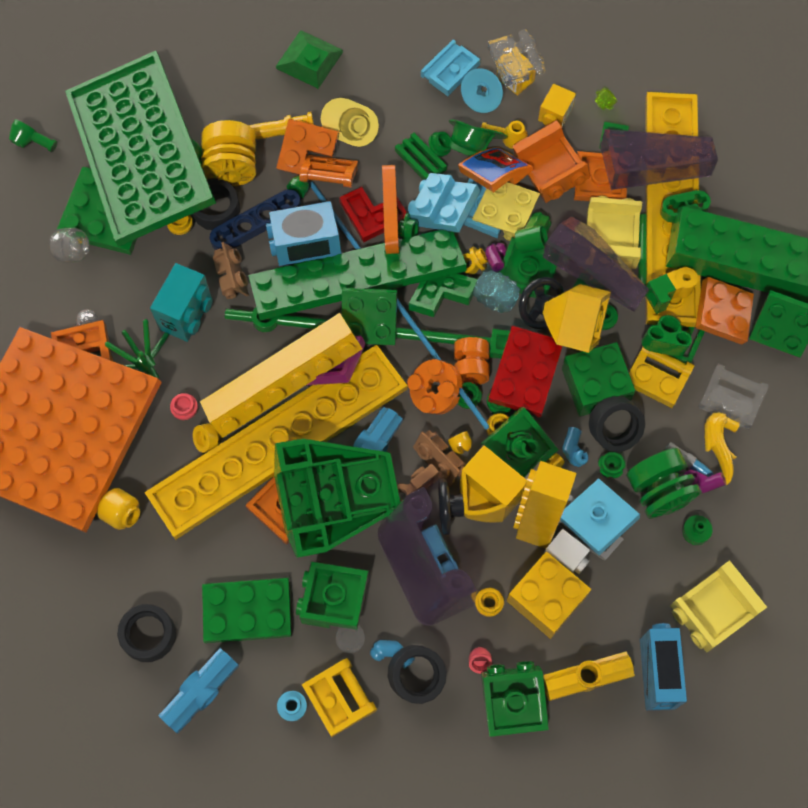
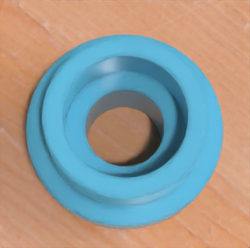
(294, 715)

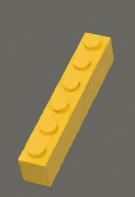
(280, 375)
(543, 503)

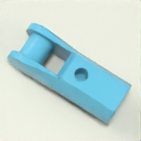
(438, 547)

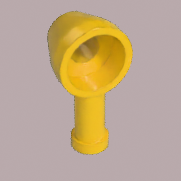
(513, 137)

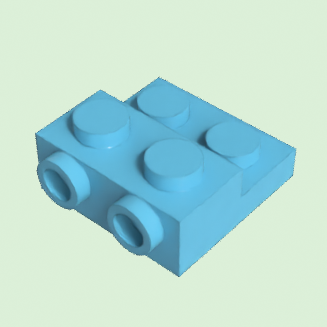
(443, 203)

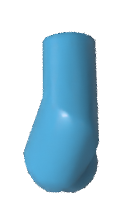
(571, 449)

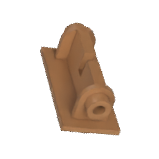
(228, 261)
(431, 449)

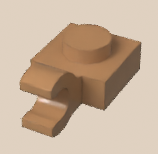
(420, 478)

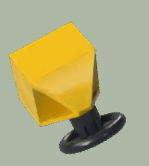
(571, 316)
(486, 494)

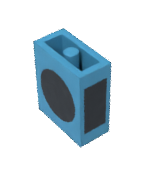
(303, 233)
(663, 668)

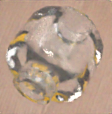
(69, 245)

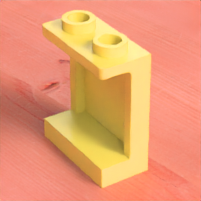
(618, 225)
(717, 607)

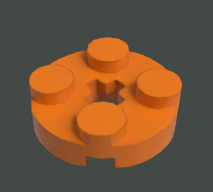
(421, 383)

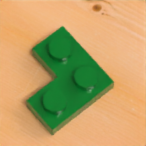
(432, 292)

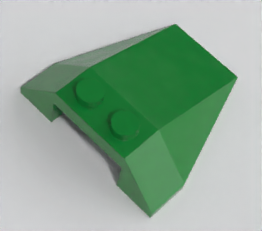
(331, 492)

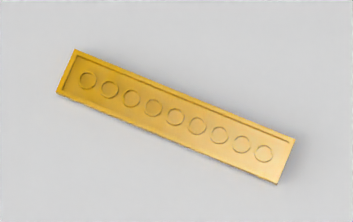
(679, 116)
(248, 456)

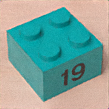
(182, 302)

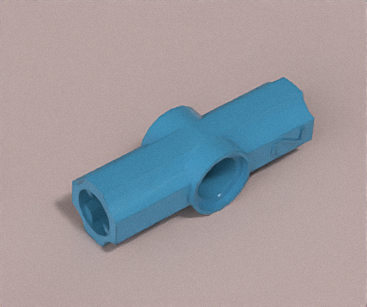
(380, 431)
(198, 690)

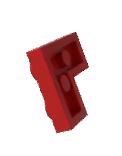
(365, 217)

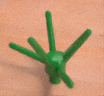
(144, 361)

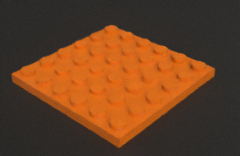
(65, 425)

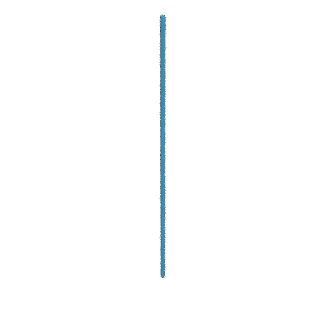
(404, 312)

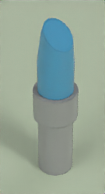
(692, 461)

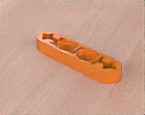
(390, 209)

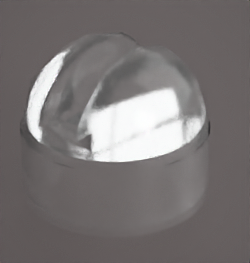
(86, 316)

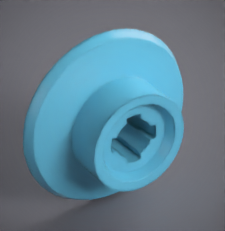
(474, 97)

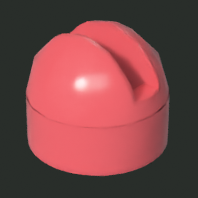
(479, 660)

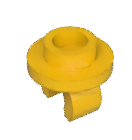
(478, 260)

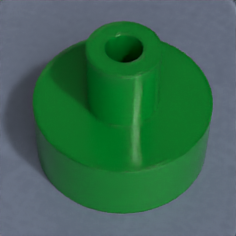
(697, 530)

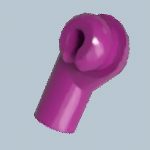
(494, 254)
(707, 483)

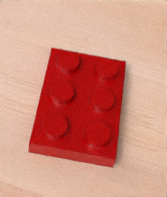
(525, 371)

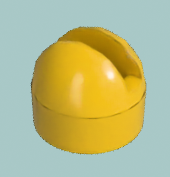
(461, 442)

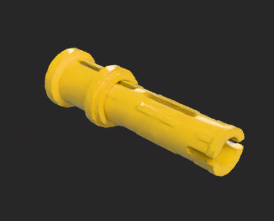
(278, 128)

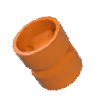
(471, 359)

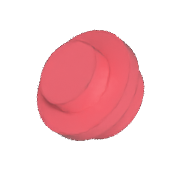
(183, 406)

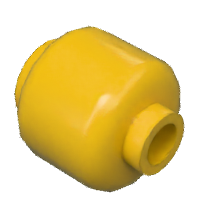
(118, 509)

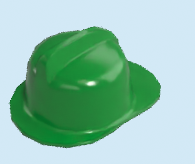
(471, 139)

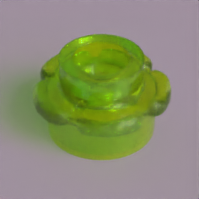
(605, 98)

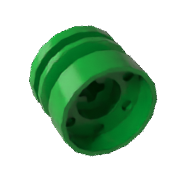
(661, 478)

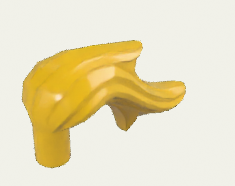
(715, 440)

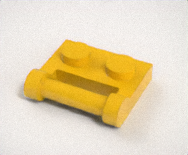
(656, 382)
(330, 702)

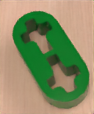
(684, 199)

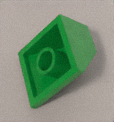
(309, 59)

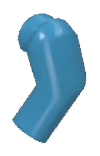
(387, 648)

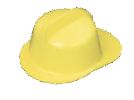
(353, 121)

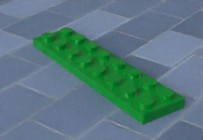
(322, 280)

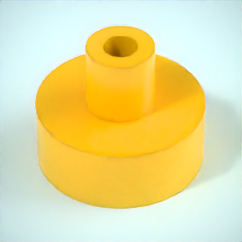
(205, 437)

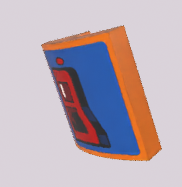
(494, 168)

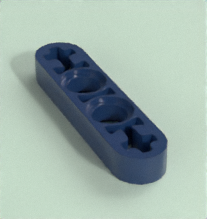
(253, 217)

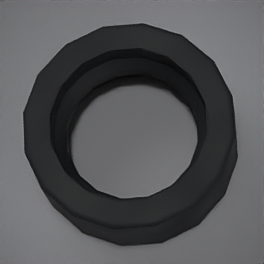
(223, 188)
(629, 437)
(131, 617)
(432, 690)

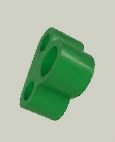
(672, 343)

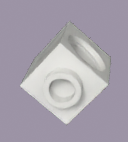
(569, 552)

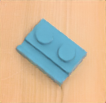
(450, 67)

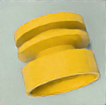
(229, 152)

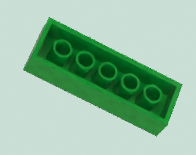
(739, 253)

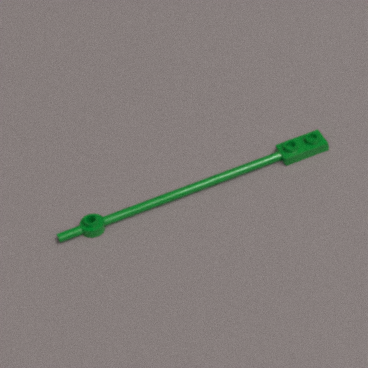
(496, 342)

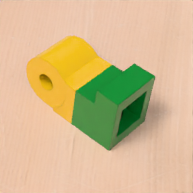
(670, 286)

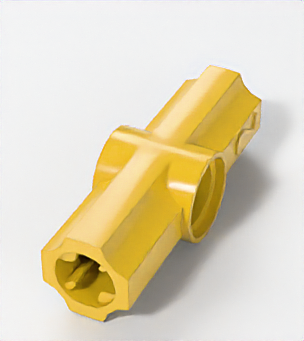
(606, 671)

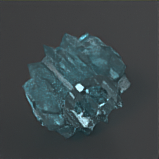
(496, 291)

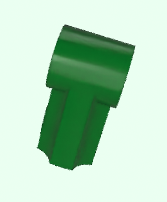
(534, 235)

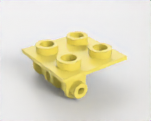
(506, 208)

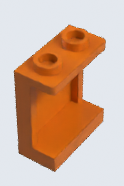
(553, 162)

